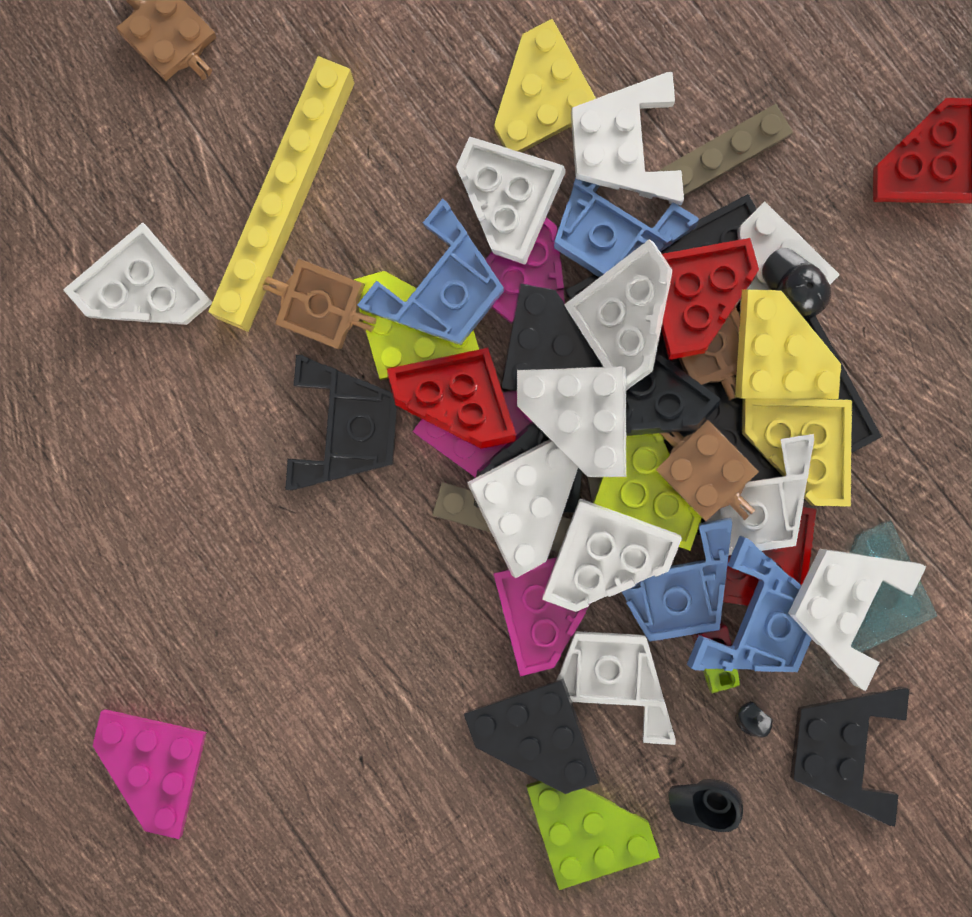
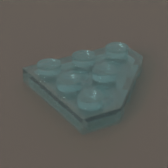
(891, 609)

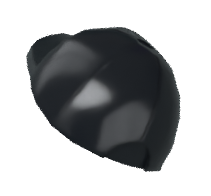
(790, 274)
(707, 805)

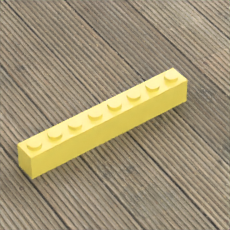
(282, 194)

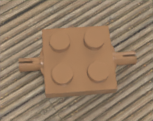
(167, 36)
(319, 304)
(720, 358)
(707, 471)

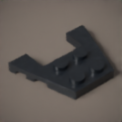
(358, 426)
(833, 745)

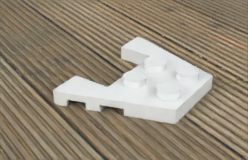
(611, 145)
(775, 500)
(837, 599)
(619, 672)

